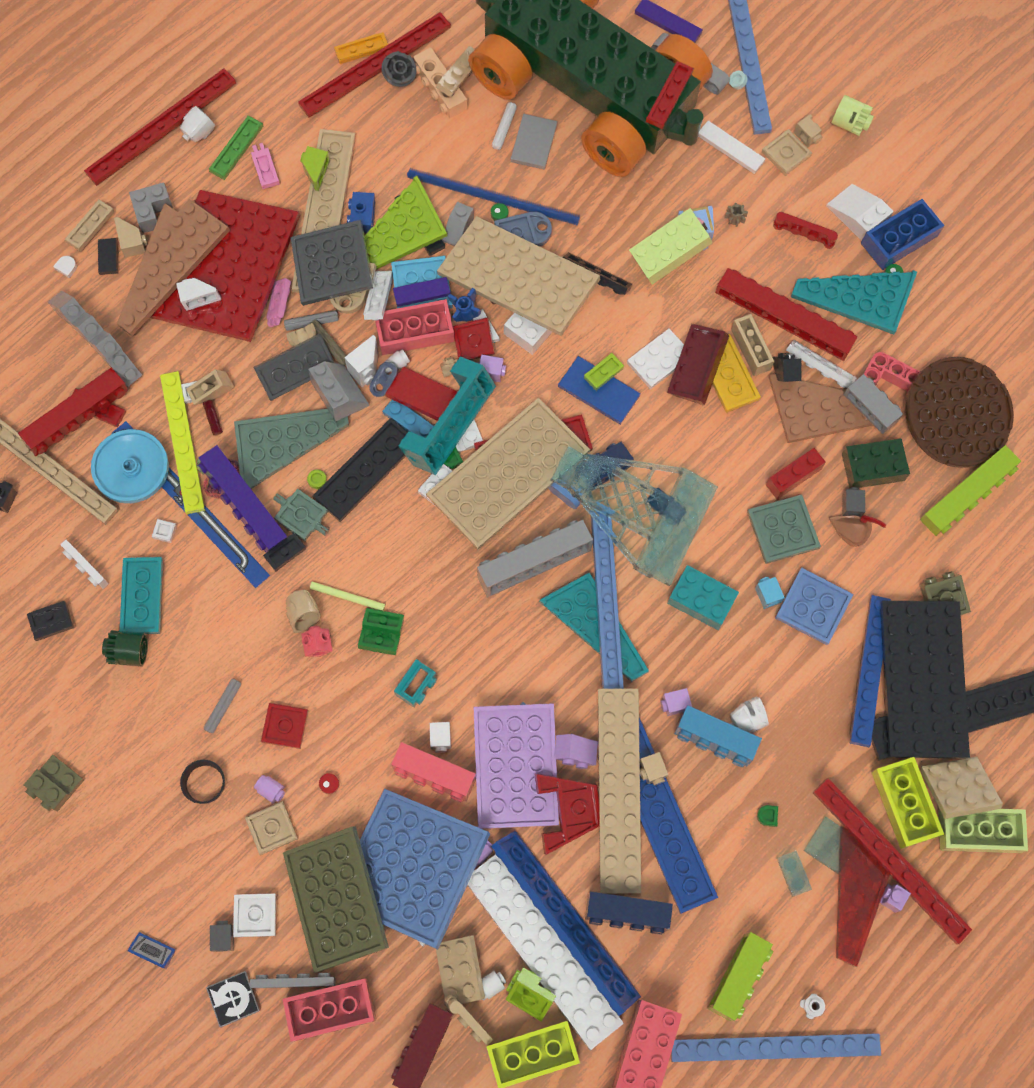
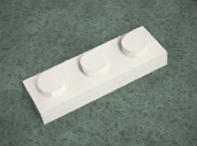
(83, 565)

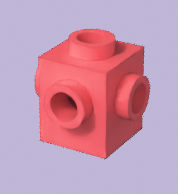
(316, 642)

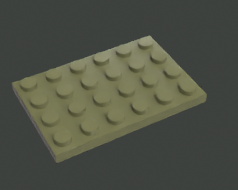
(335, 899)

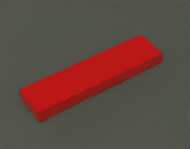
(669, 95)

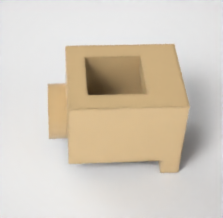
(808, 131)

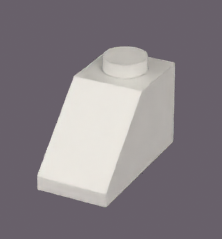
(196, 293)

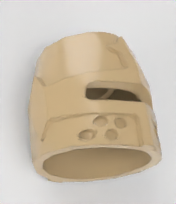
(302, 606)

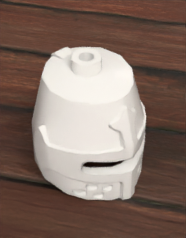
(196, 125)
(750, 715)

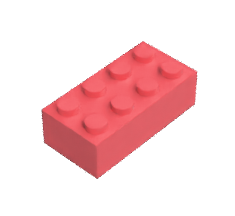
(415, 327)
(433, 772)
(328, 1010)

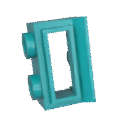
(419, 695)

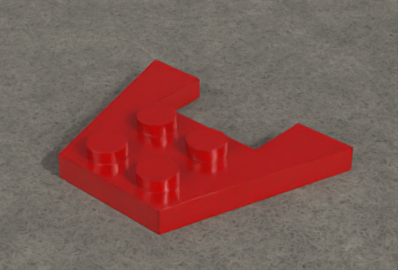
(577, 809)

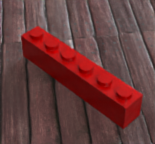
(73, 412)

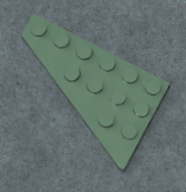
(276, 441)

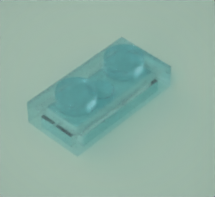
(794, 873)

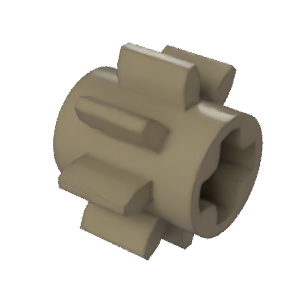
(736, 214)

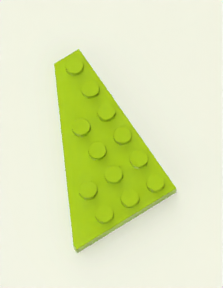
(404, 227)

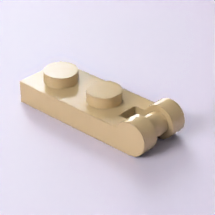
(467, 1020)

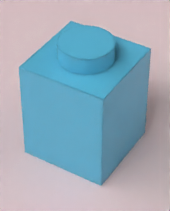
(769, 592)

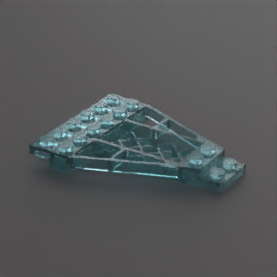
(677, 519)

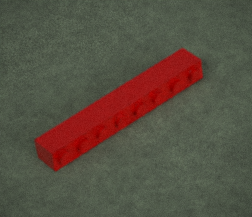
(786, 314)

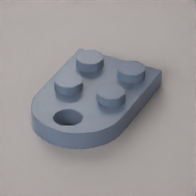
(526, 226)

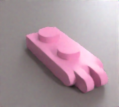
(264, 167)
(278, 301)

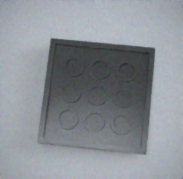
(331, 262)

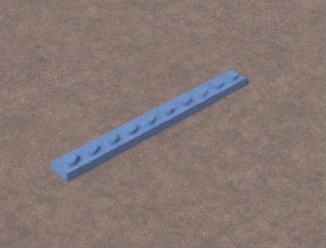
(750, 66)
(607, 606)
(776, 1047)

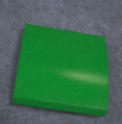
(381, 631)

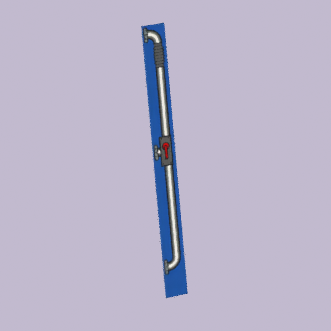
(215, 531)

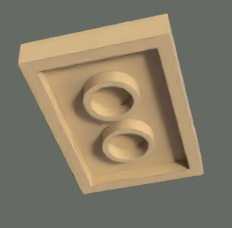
(460, 970)

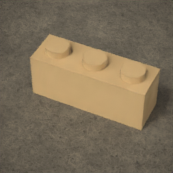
(752, 345)

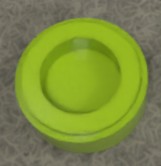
(316, 479)

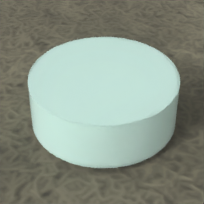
(738, 80)

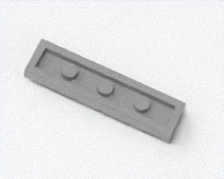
(284, 981)

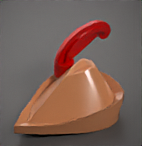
(854, 529)

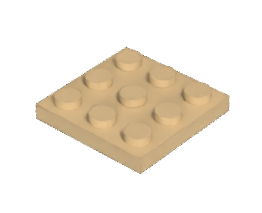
(961, 787)

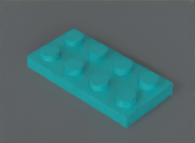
(141, 595)

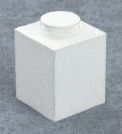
(440, 737)

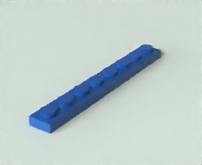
(868, 676)

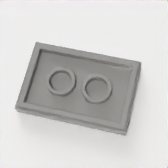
(534, 141)

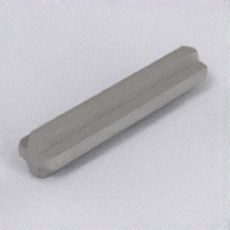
(301, 322)
(222, 706)

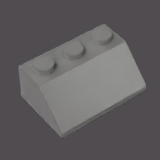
(337, 389)

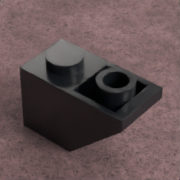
(787, 367)

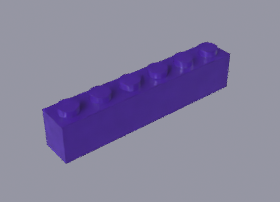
(241, 499)

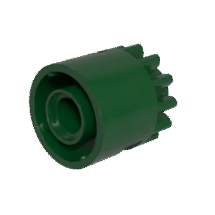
(125, 648)

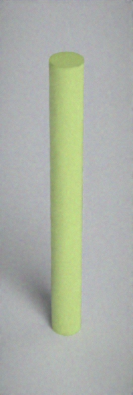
(347, 596)

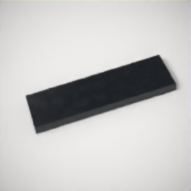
(362, 471)

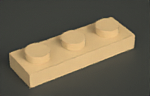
(89, 225)

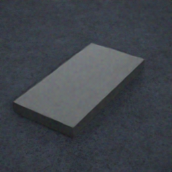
(291, 367)

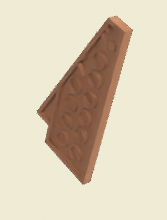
(172, 253)

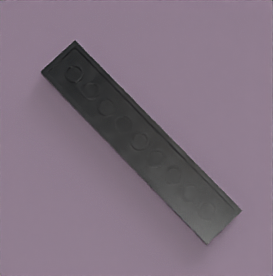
(985, 708)

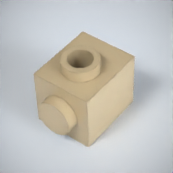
(653, 769)

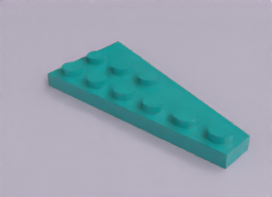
(577, 609)

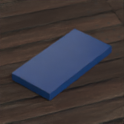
(611, 399)

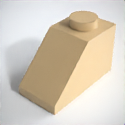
(130, 238)
(210, 387)

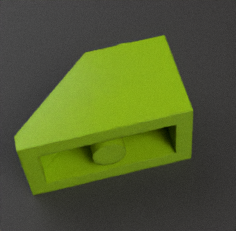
(315, 165)

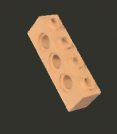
(427, 61)

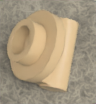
(447, 365)

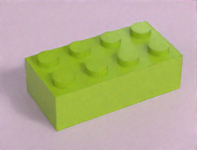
(740, 977)

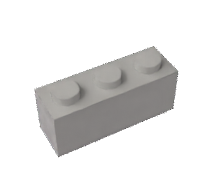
(873, 403)

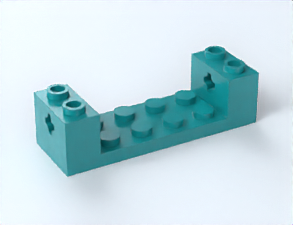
(474, 391)

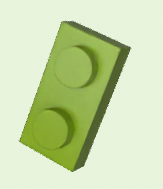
(603, 371)

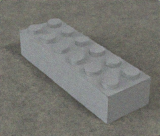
(534, 558)

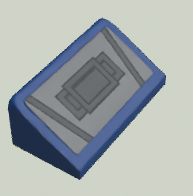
(152, 950)

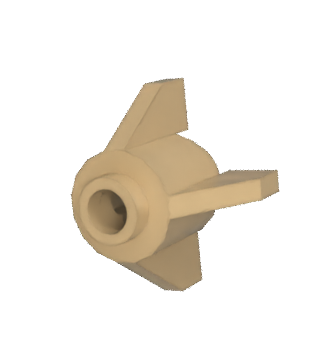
(300, 335)

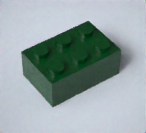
(875, 463)

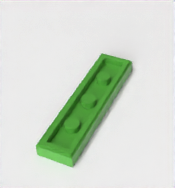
(236, 147)

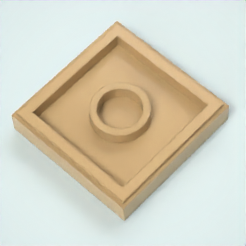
(786, 152)
(271, 828)

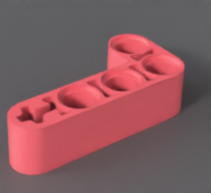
(885, 371)

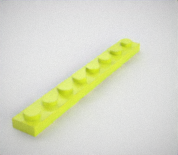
(182, 443)

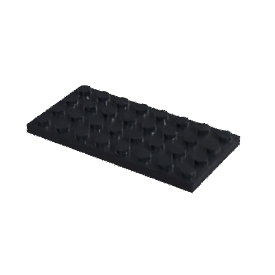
(924, 679)

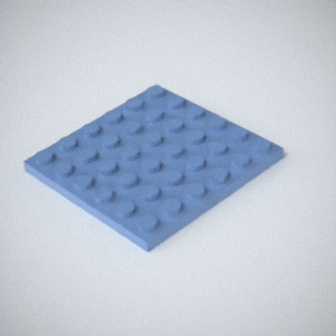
(419, 865)

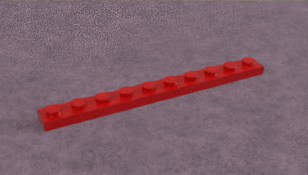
(373, 65)
(159, 127)
(892, 861)

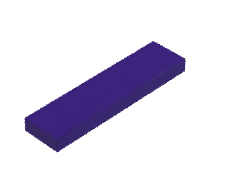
(667, 20)

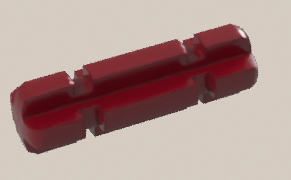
(212, 417)

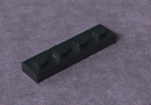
(606, 279)

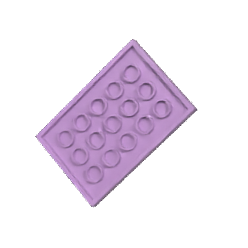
(509, 750)

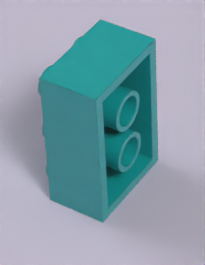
(702, 597)

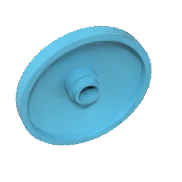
(129, 466)

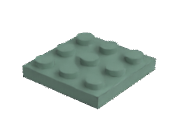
(783, 529)

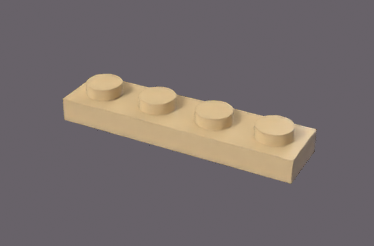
(456, 74)

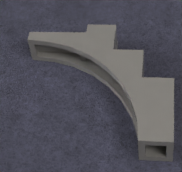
(92, 332)

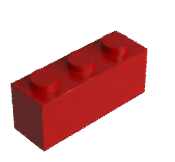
(795, 473)

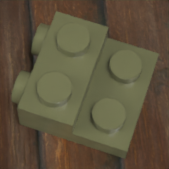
(947, 588)
(53, 784)

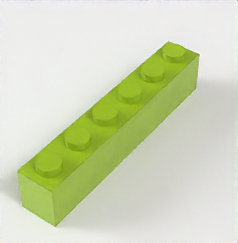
(971, 490)

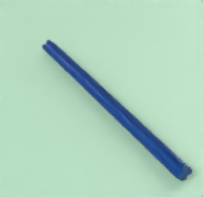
(491, 196)

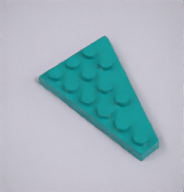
(868, 299)

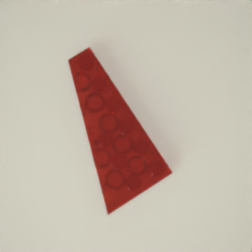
(859, 896)

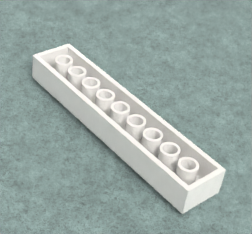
(543, 952)

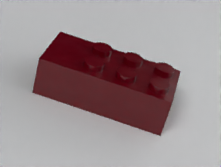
(422, 1048)

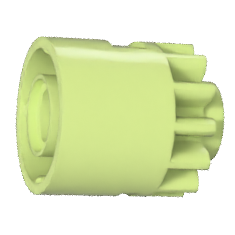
(853, 115)

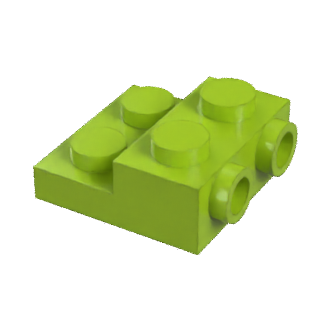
(528, 995)

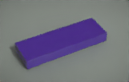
(421, 291)

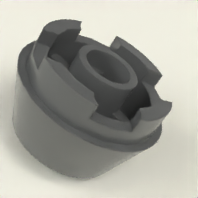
(399, 69)

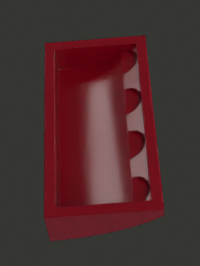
(698, 363)

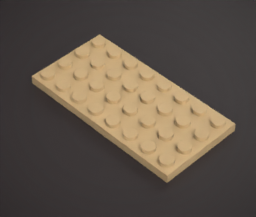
(519, 275)
(505, 473)

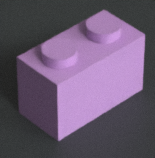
(576, 750)

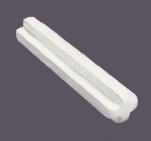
(504, 126)

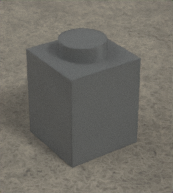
(853, 502)
(221, 937)

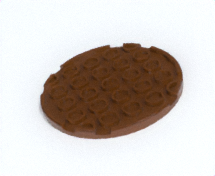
(959, 412)

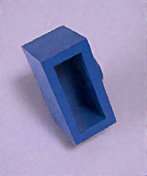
(362, 208)

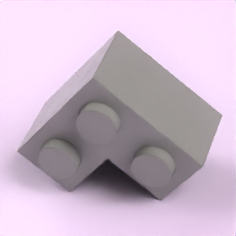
(149, 202)

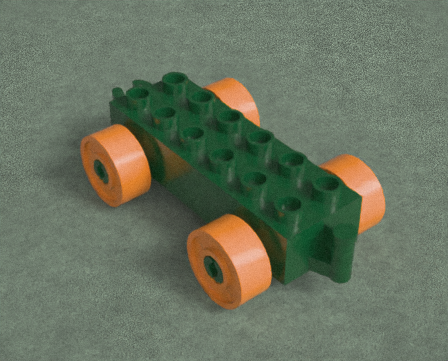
(596, 68)

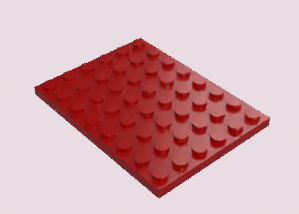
(239, 266)

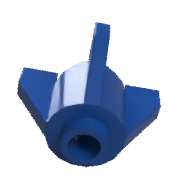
(465, 307)

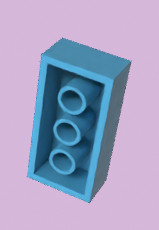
(717, 736)

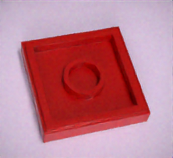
(474, 339)
(284, 726)

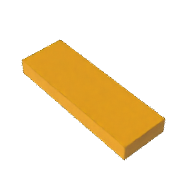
(360, 48)

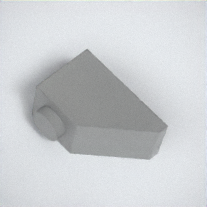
(458, 223)

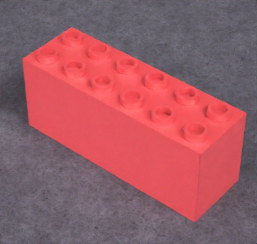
(647, 1047)

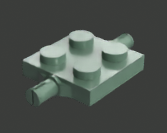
(301, 514)

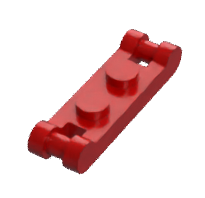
(804, 228)

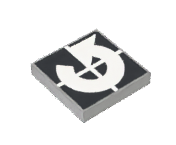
(232, 999)

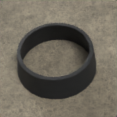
(184, 777)

